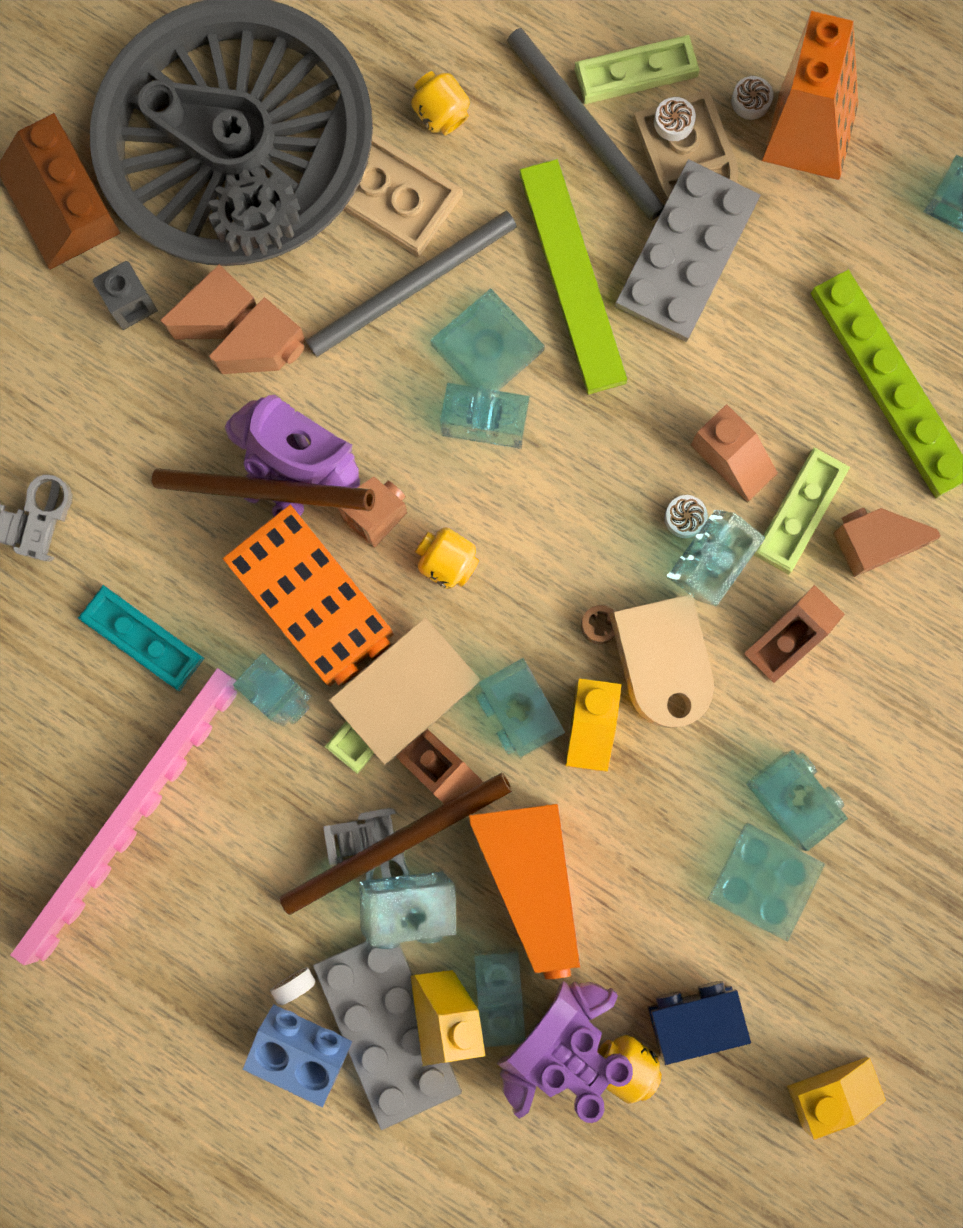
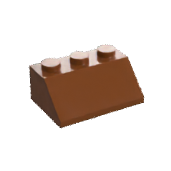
(55, 192)

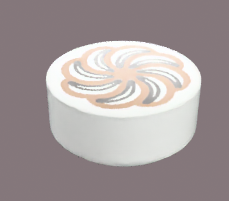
(752, 97)
(674, 119)
(685, 516)
(293, 986)

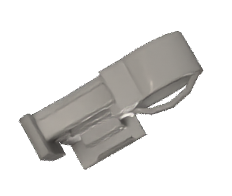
(37, 528)
(355, 838)

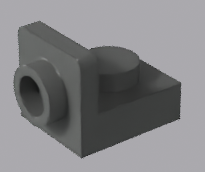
(124, 295)

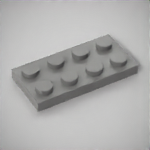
(687, 250)
(376, 1010)

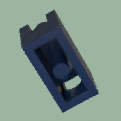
(698, 1023)

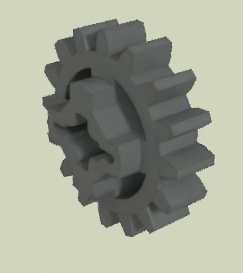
(254, 212)

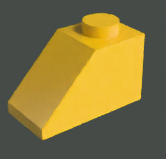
(593, 724)
(446, 1019)
(836, 1098)

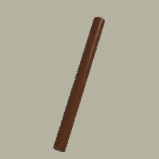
(264, 489)
(396, 843)

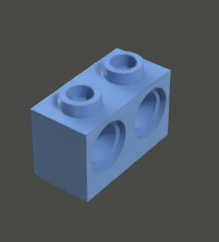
(297, 1055)

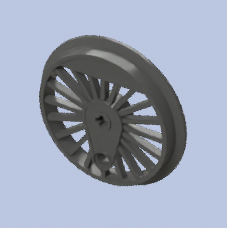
(229, 128)

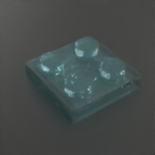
(487, 343)
(766, 882)

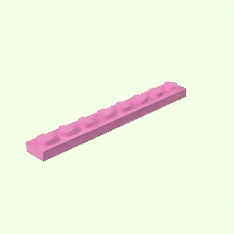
(118, 830)

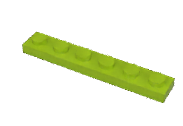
(891, 382)

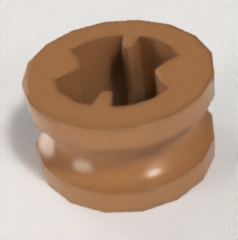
(587, 629)

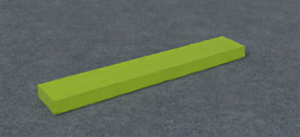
(573, 277)

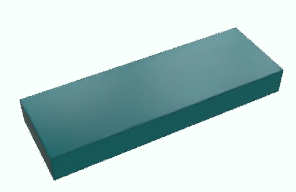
(141, 638)

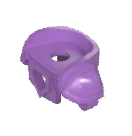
(279, 450)
(565, 1054)

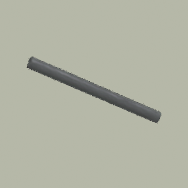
(585, 124)
(411, 283)

